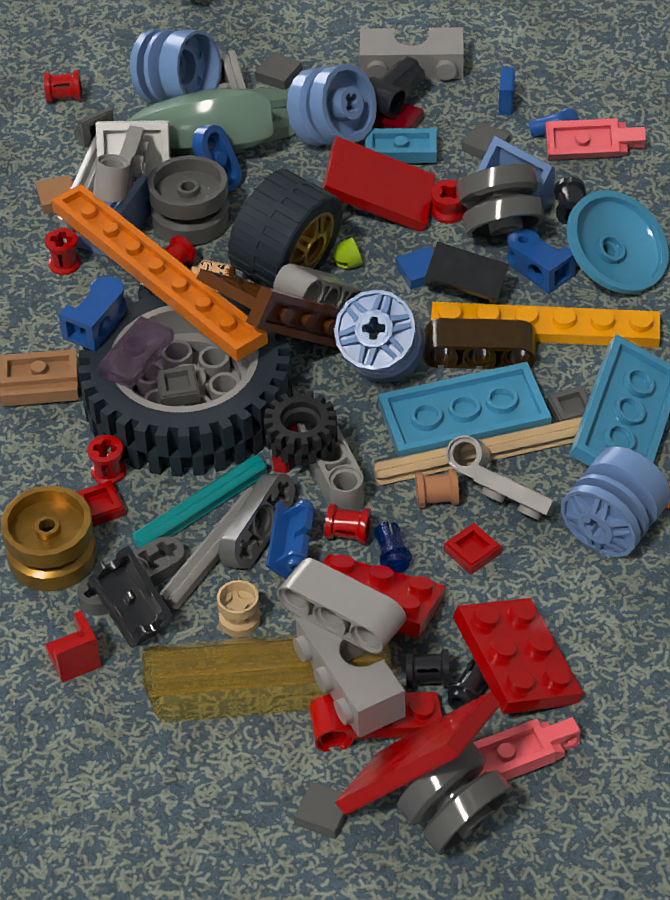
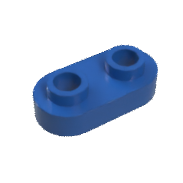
(214, 144)

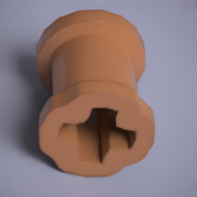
(437, 488)

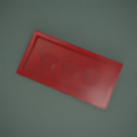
(418, 753)

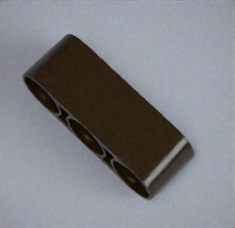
(479, 343)

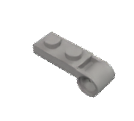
(117, 172)
(496, 485)

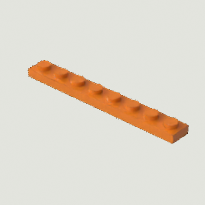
(159, 272)

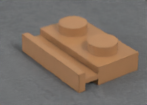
(39, 377)

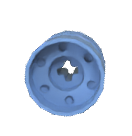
(174, 64)
(395, 351)
(615, 501)

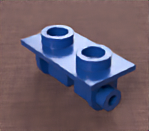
(289, 536)

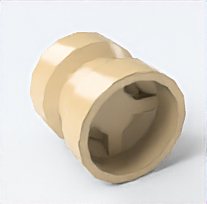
(238, 608)

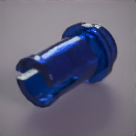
(392, 548)

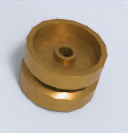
(49, 538)

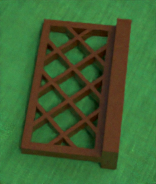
(278, 310)

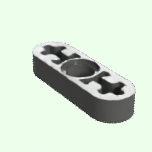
(242, 541)
(149, 553)

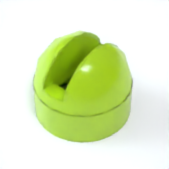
(347, 254)

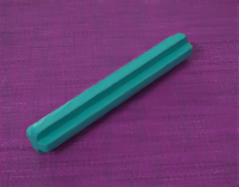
(202, 501)

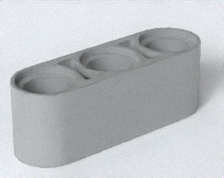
(314, 285)
(338, 475)
(341, 605)

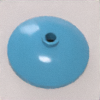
(617, 242)

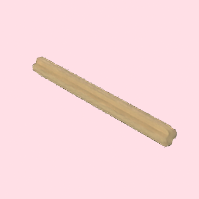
(499, 447)

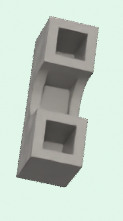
(439, 55)
(362, 695)

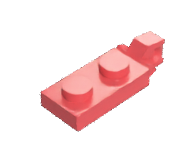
(591, 139)
(528, 746)

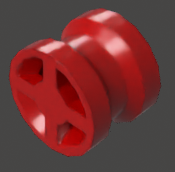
(446, 203)

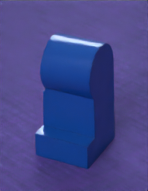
(539, 260)
(95, 315)

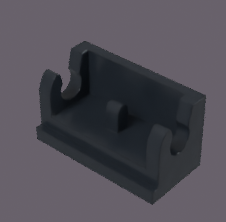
(466, 272)
(130, 598)

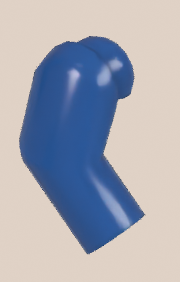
(537, 125)

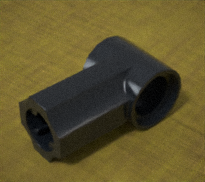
(396, 86)

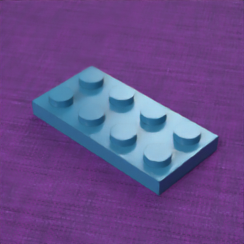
(626, 404)
(467, 405)

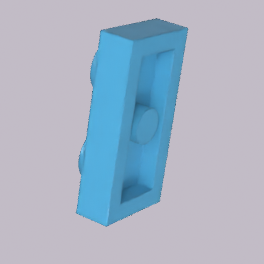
(404, 144)

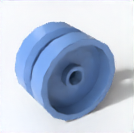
(331, 104)

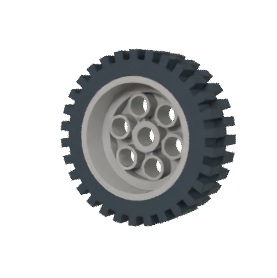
(190, 434)

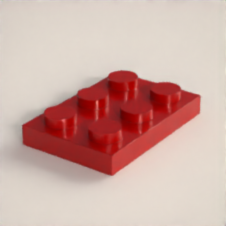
(415, 594)
(517, 655)

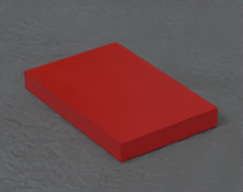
(379, 184)

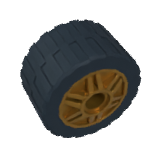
(283, 225)

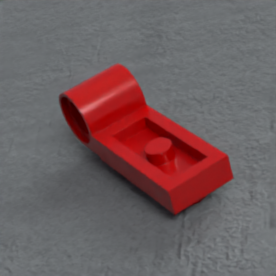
(329, 731)

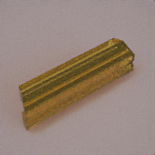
(232, 678)

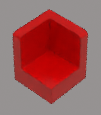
(76, 652)

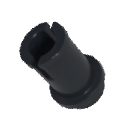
(468, 686)

